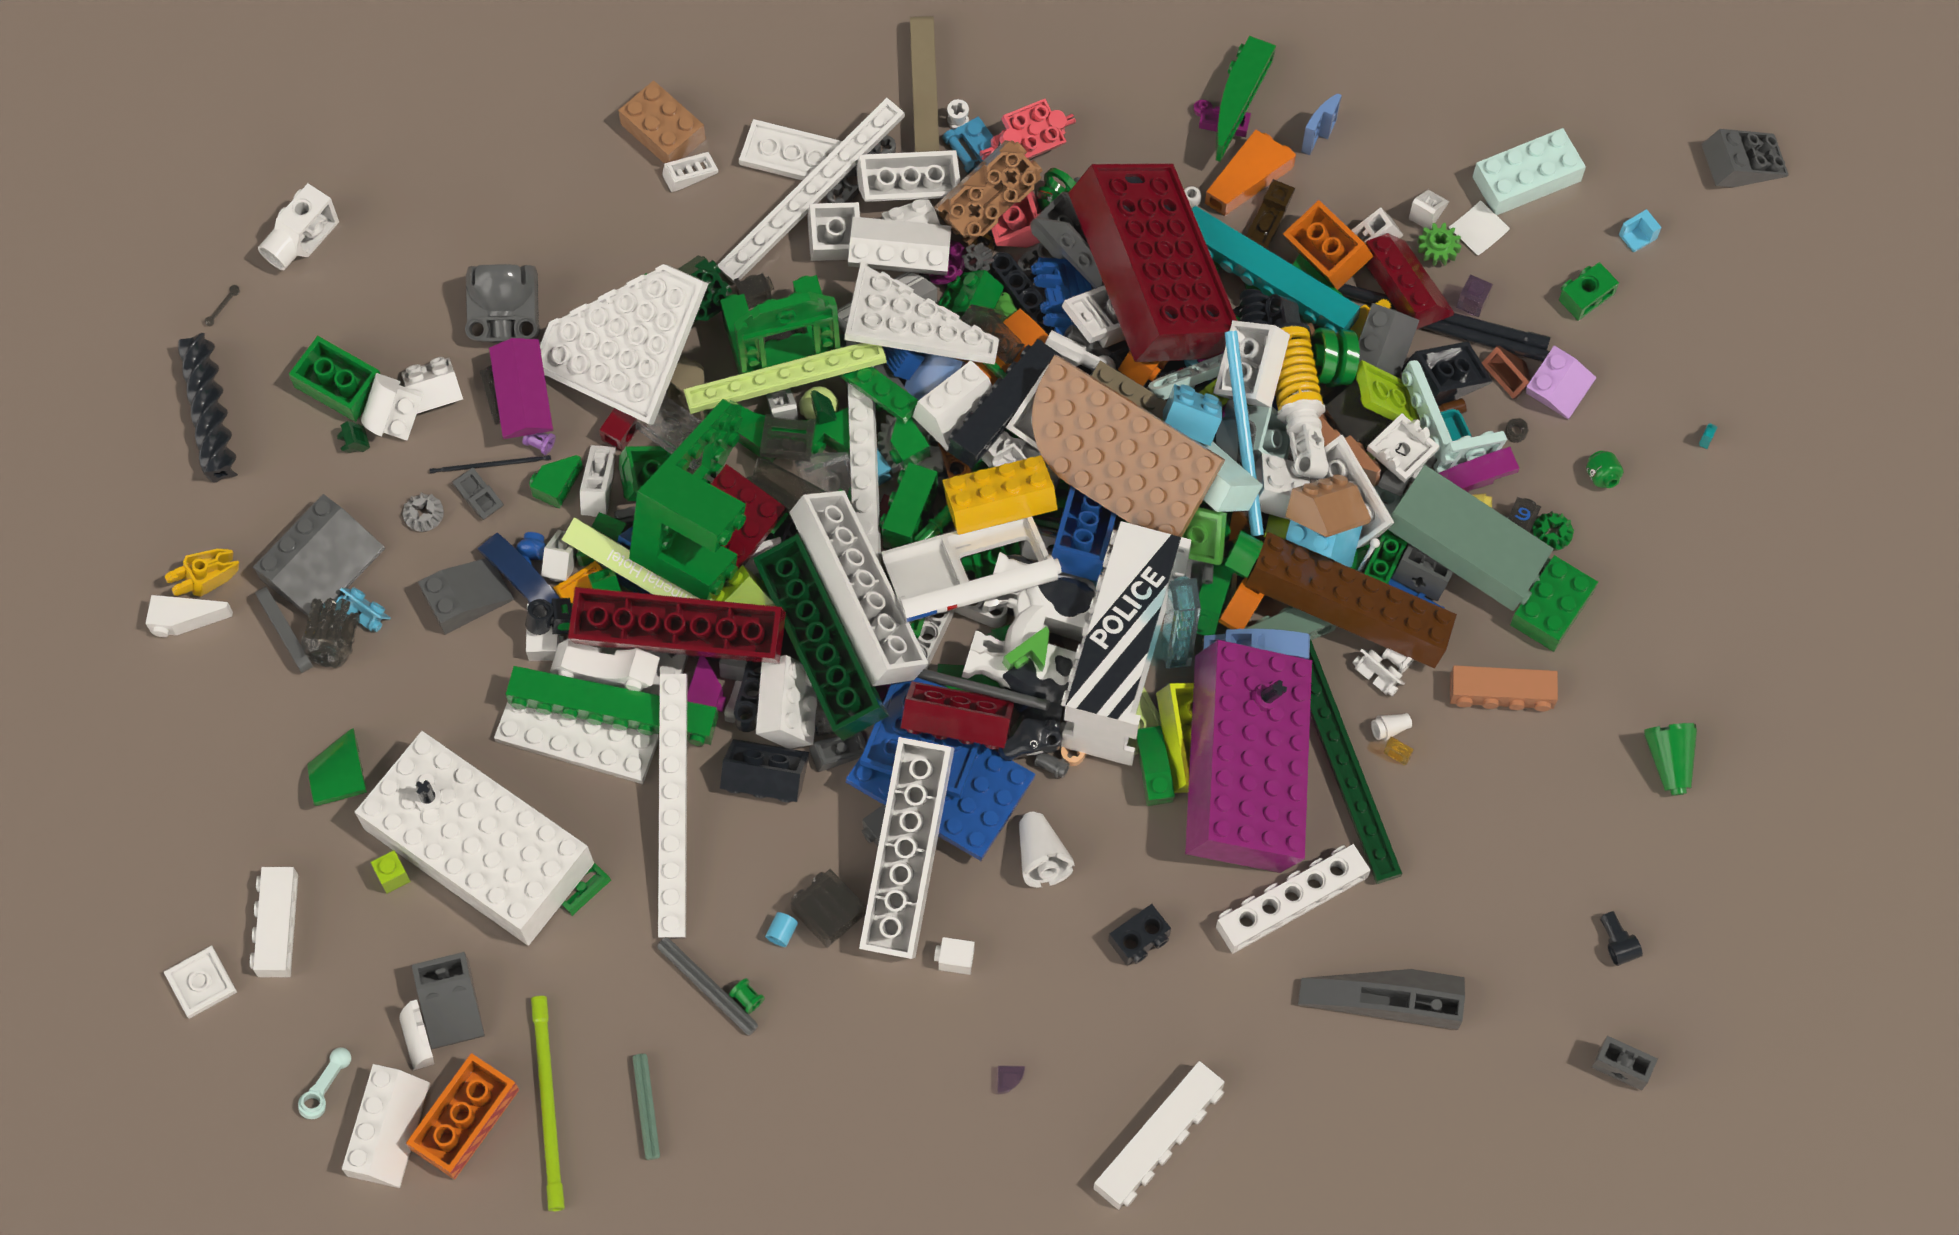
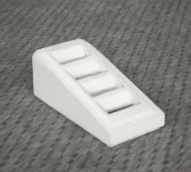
(678, 180)

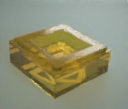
(1398, 751)

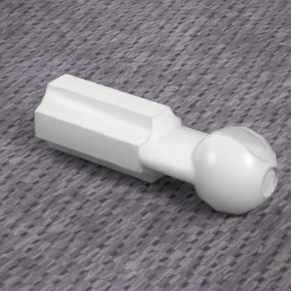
(1075, 352)

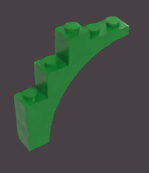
(832, 433)

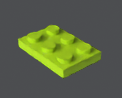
(1384, 393)

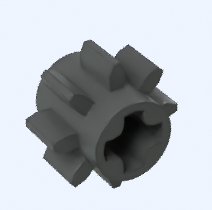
(978, 257)

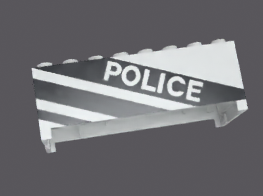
(1120, 641)

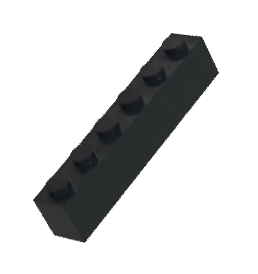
(995, 411)

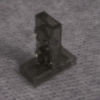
(991, 322)

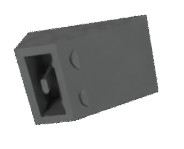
(1743, 157)
(448, 1000)

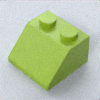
(745, 588)

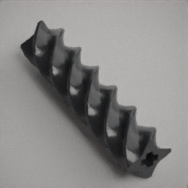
(206, 411)

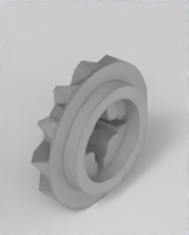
(426, 521)

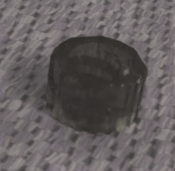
(1520, 423)

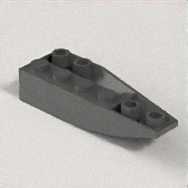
(1391, 995)

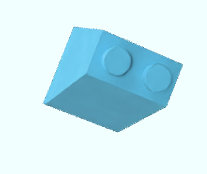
(1337, 547)

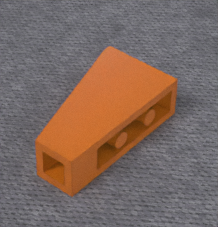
(1249, 172)

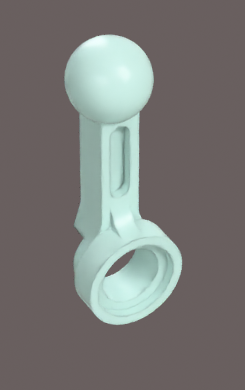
(339, 1059)

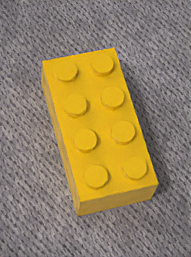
(1000, 494)

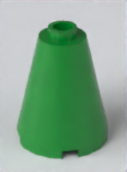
(1673, 755)

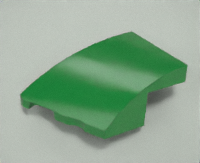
(337, 771)

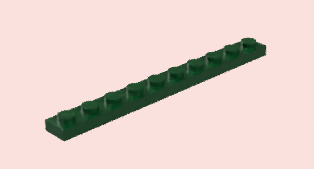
(1350, 777)

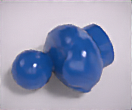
(532, 546)

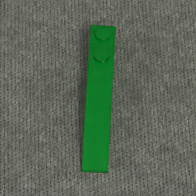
(1241, 87)

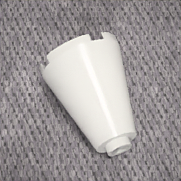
(1042, 852)

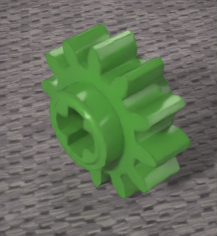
(1439, 244)

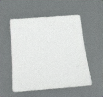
(1479, 228)

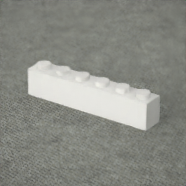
(1159, 1135)

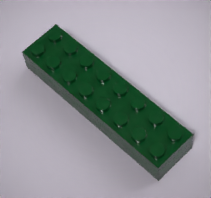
(820, 638)

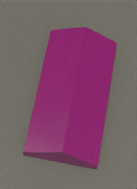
(520, 387)

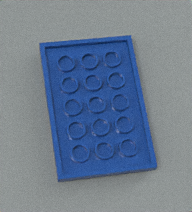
(983, 807)

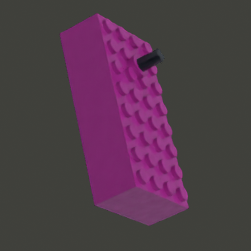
(1249, 757)

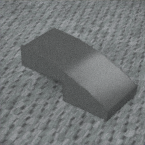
(477, 494)

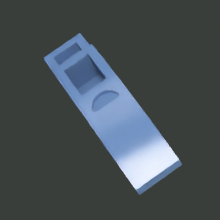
(1273, 640)

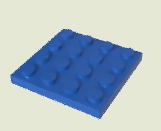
(883, 741)

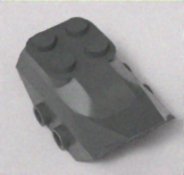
(1063, 237)

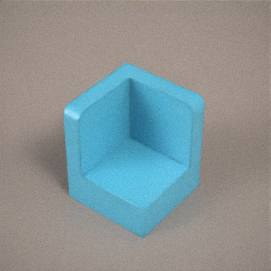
(1640, 231)

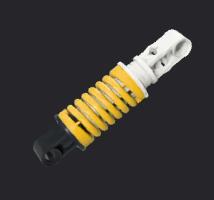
(1298, 390)

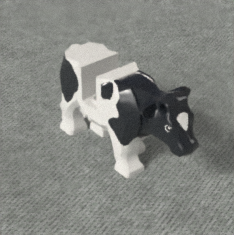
(1064, 610)

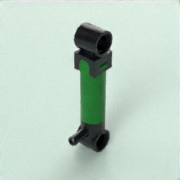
(543, 616)

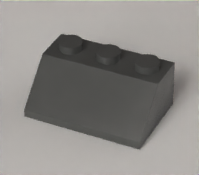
(1386, 339)

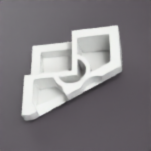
(1007, 450)
(416, 1036)

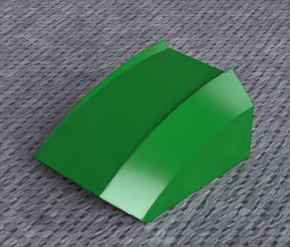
(638, 465)

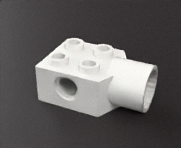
(299, 227)

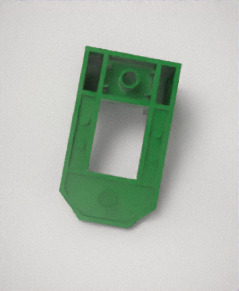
(803, 308)
(684, 517)

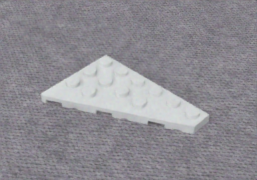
(895, 317)

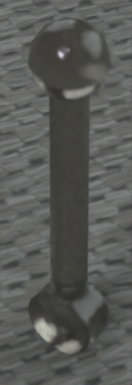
(234, 291)

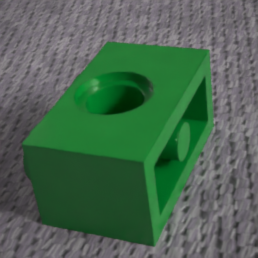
(1581, 302)

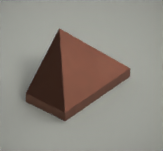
(1508, 371)

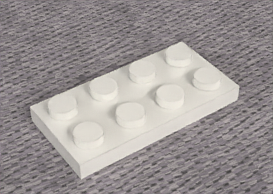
(784, 150)

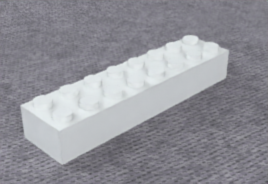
(858, 588)
(906, 848)

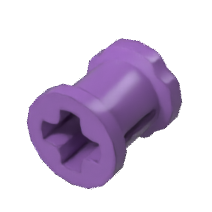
(540, 441)

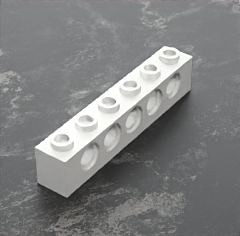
(1239, 936)

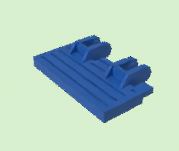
(1061, 283)

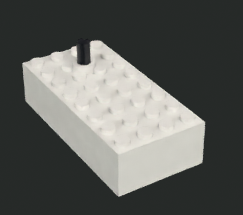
(475, 837)

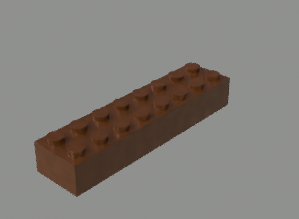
(1351, 600)

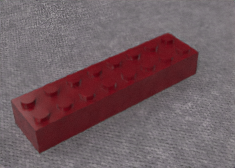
(677, 625)

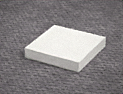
(200, 982)

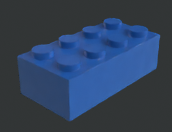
(1083, 536)

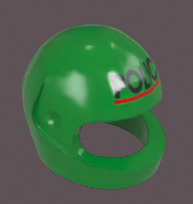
(1052, 189)

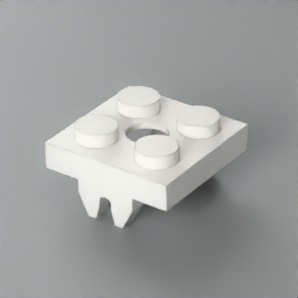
(1409, 433)

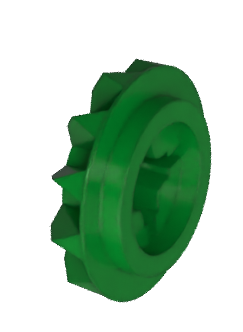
(1565, 532)

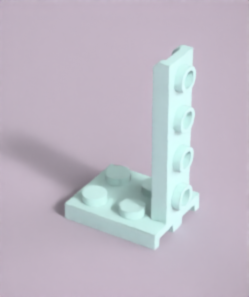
(1450, 452)

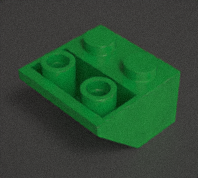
(971, 288)

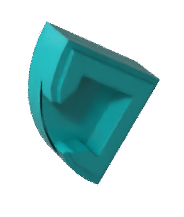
(1708, 435)

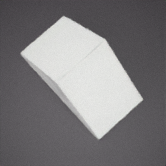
(1427, 209)
(782, 404)

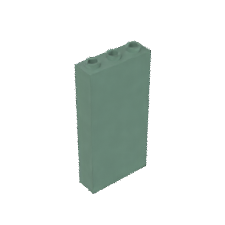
(1470, 538)

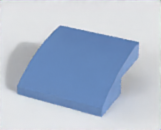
(1321, 123)
(931, 374)

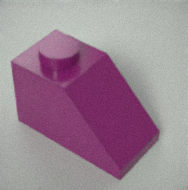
(705, 687)

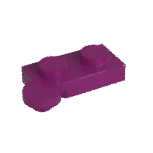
(1209, 117)

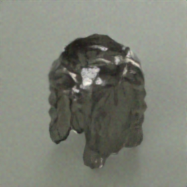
(330, 632)

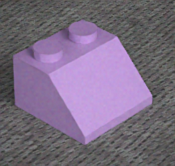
(1560, 382)

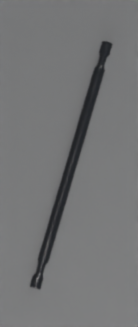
(490, 464)

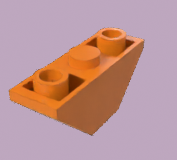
(1241, 607)

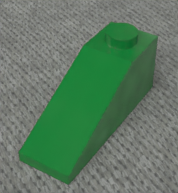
(1212, 600)
(1154, 766)

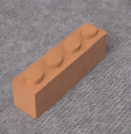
(1503, 688)

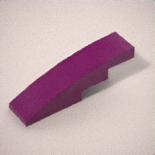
(1482, 470)

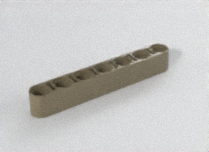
(924, 84)

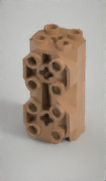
(989, 191)

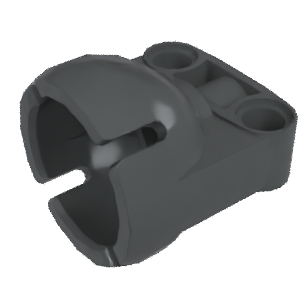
(502, 301)

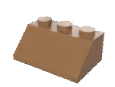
(1328, 506)

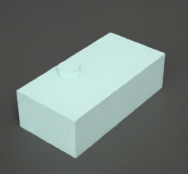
(1233, 486)

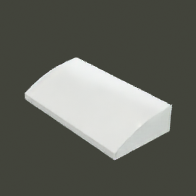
(1344, 462)

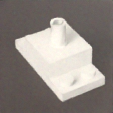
(1095, 317)

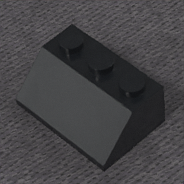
(764, 770)

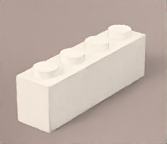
(275, 922)

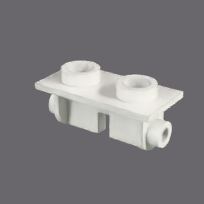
(1387, 677)

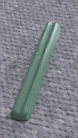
(646, 1106)

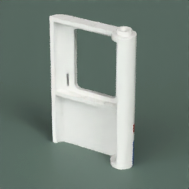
(933, 580)

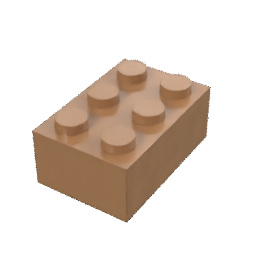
(662, 124)

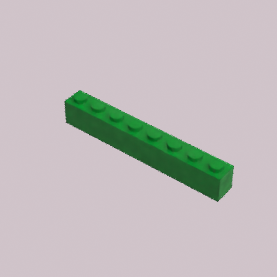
(602, 704)

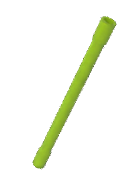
(554, 1186)

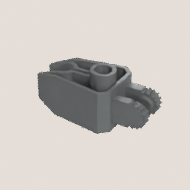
(1227, 433)

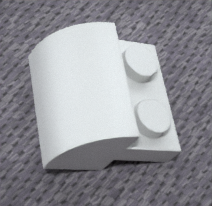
(390, 408)

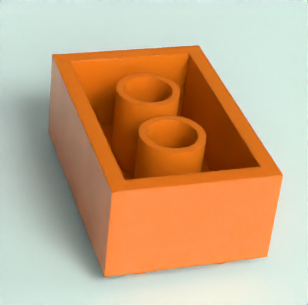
(1328, 244)

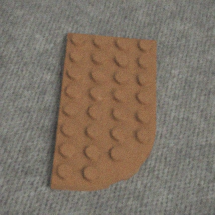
(1119, 451)

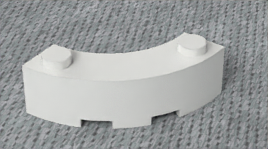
(626, 669)

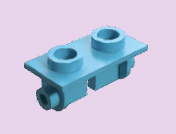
(371, 613)

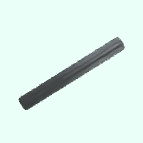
(707, 986)

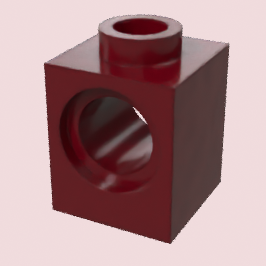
(618, 429)

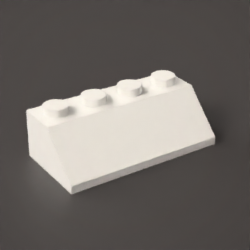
(907, 175)
(899, 245)
(384, 1125)

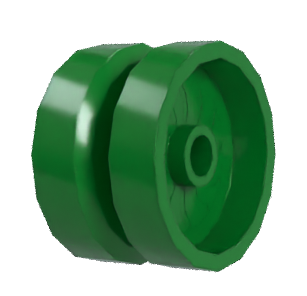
(1335, 355)

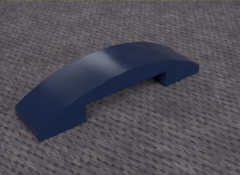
(516, 569)

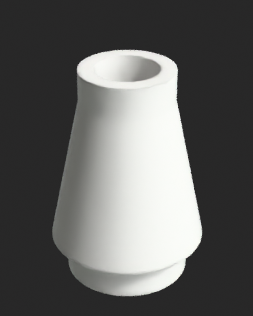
(1390, 725)

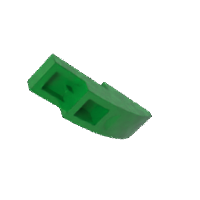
(1386, 556)

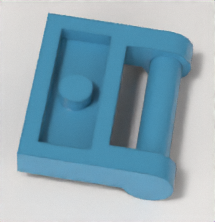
(976, 137)

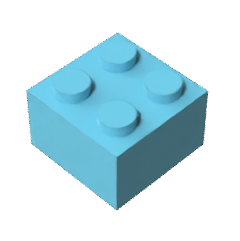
(1193, 413)

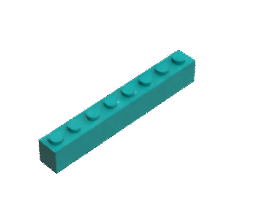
(1274, 275)

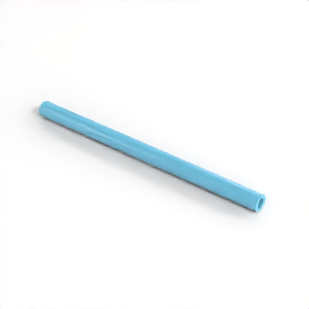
(1242, 423)

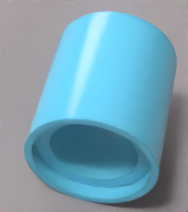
(781, 929)

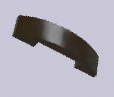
(1270, 213)

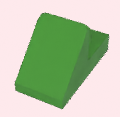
(1034, 647)

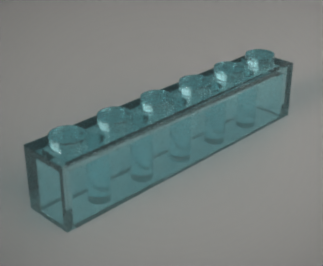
(1180, 622)

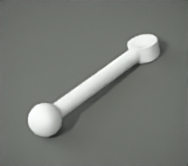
(1374, 543)

